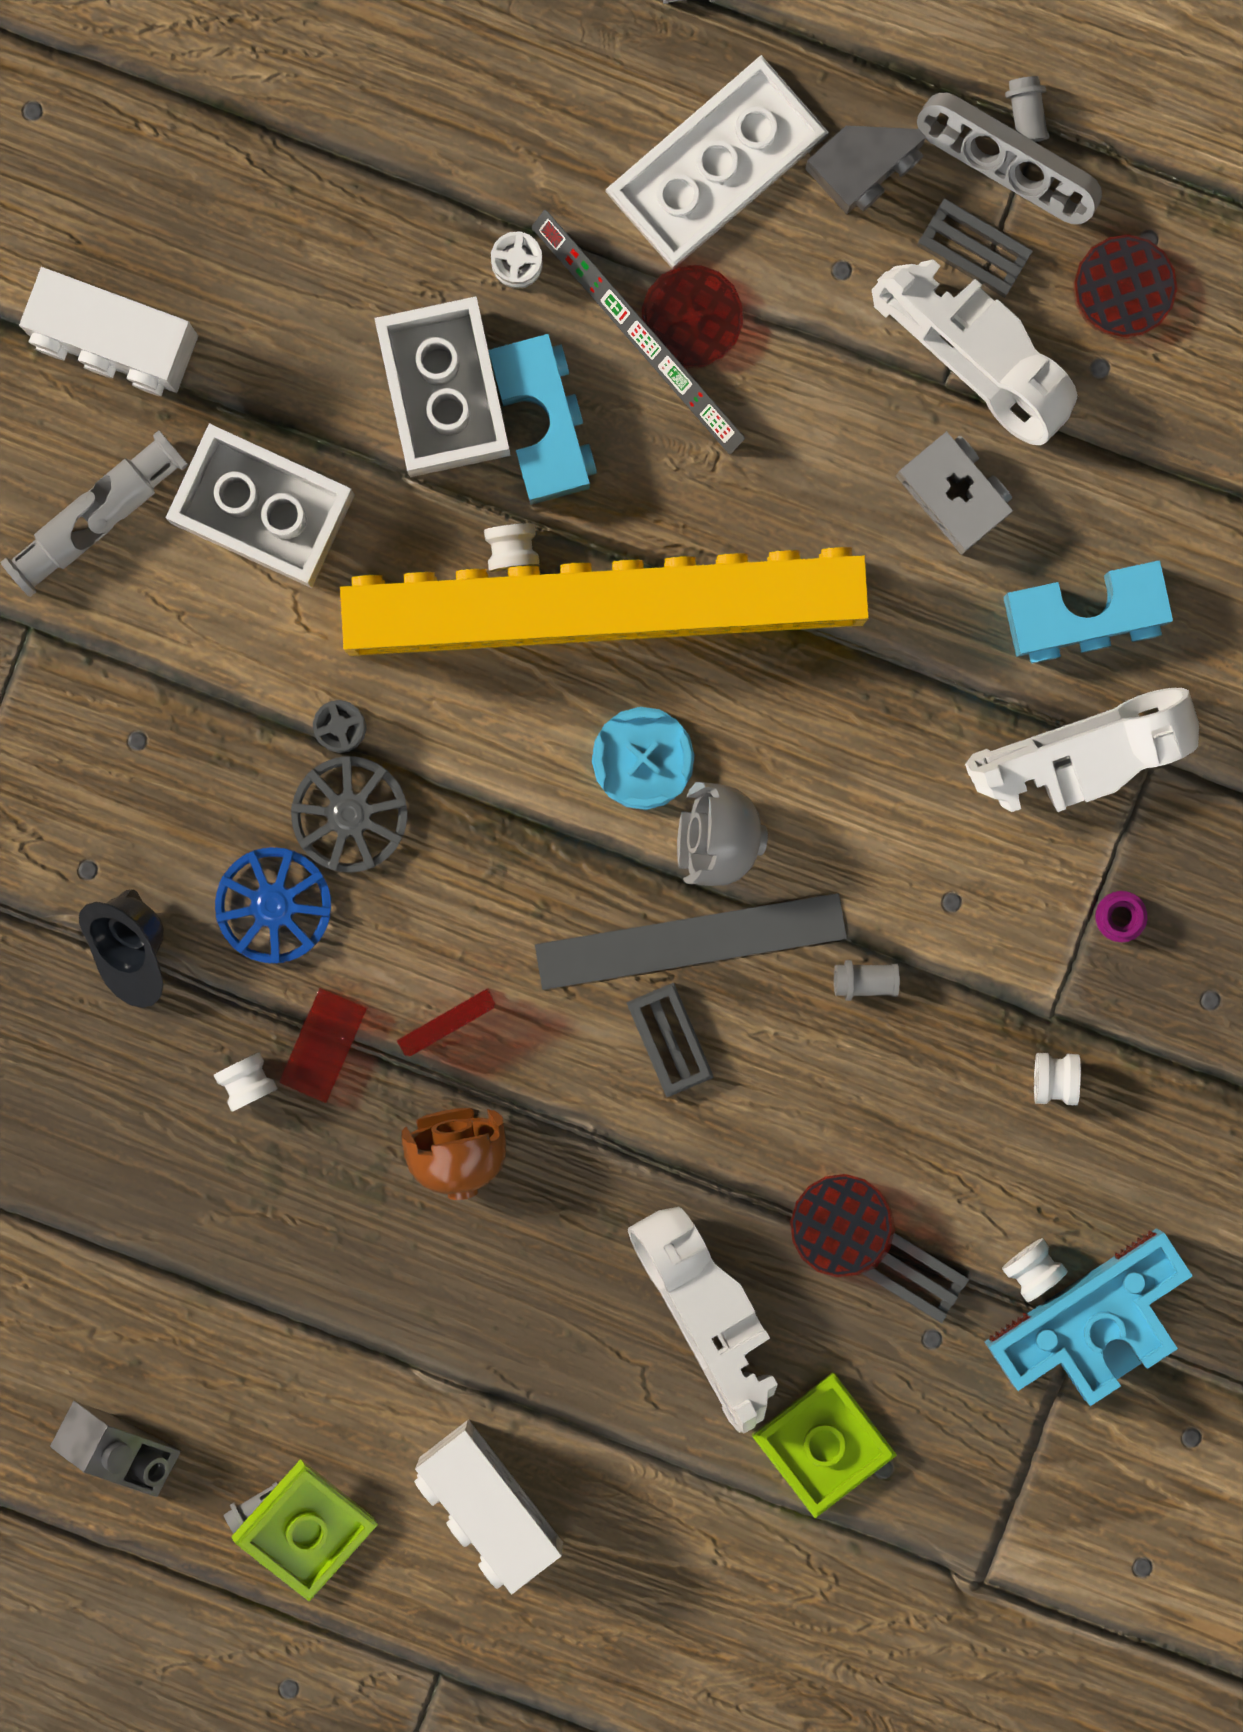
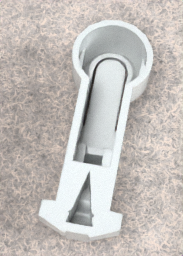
(988, 349)
(1091, 754)
(705, 1306)

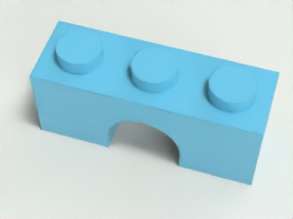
(532, 373)
(1134, 605)

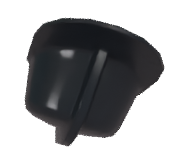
(124, 946)

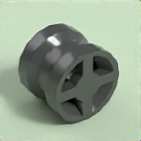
(329, 721)

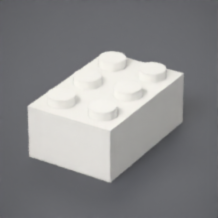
(108, 332)
(442, 386)
(260, 505)
(487, 1508)

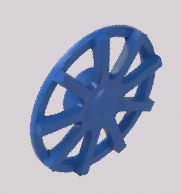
(272, 905)

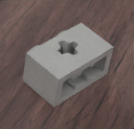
(958, 520)

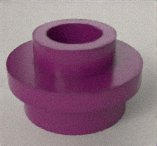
(1137, 913)

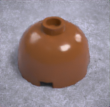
(455, 1151)

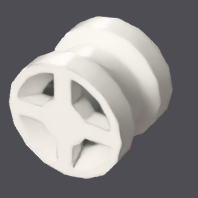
(517, 250)
(511, 546)
(1057, 1079)
(245, 1081)
(1034, 1270)

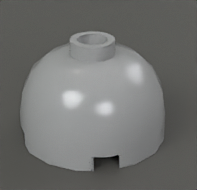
(719, 835)

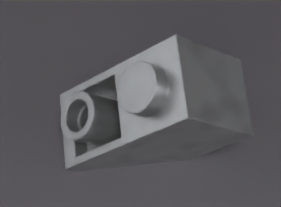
(861, 159)
(114, 1449)

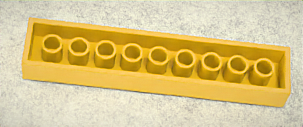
(604, 604)

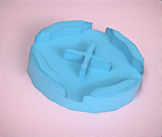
(643, 758)

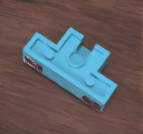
(1097, 1323)

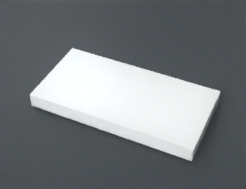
(717, 162)

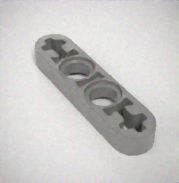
(1013, 151)

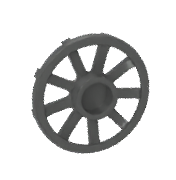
(349, 814)

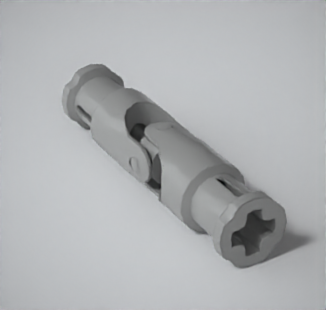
(102, 507)

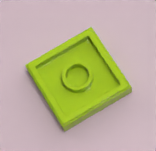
(824, 1445)
(304, 1530)

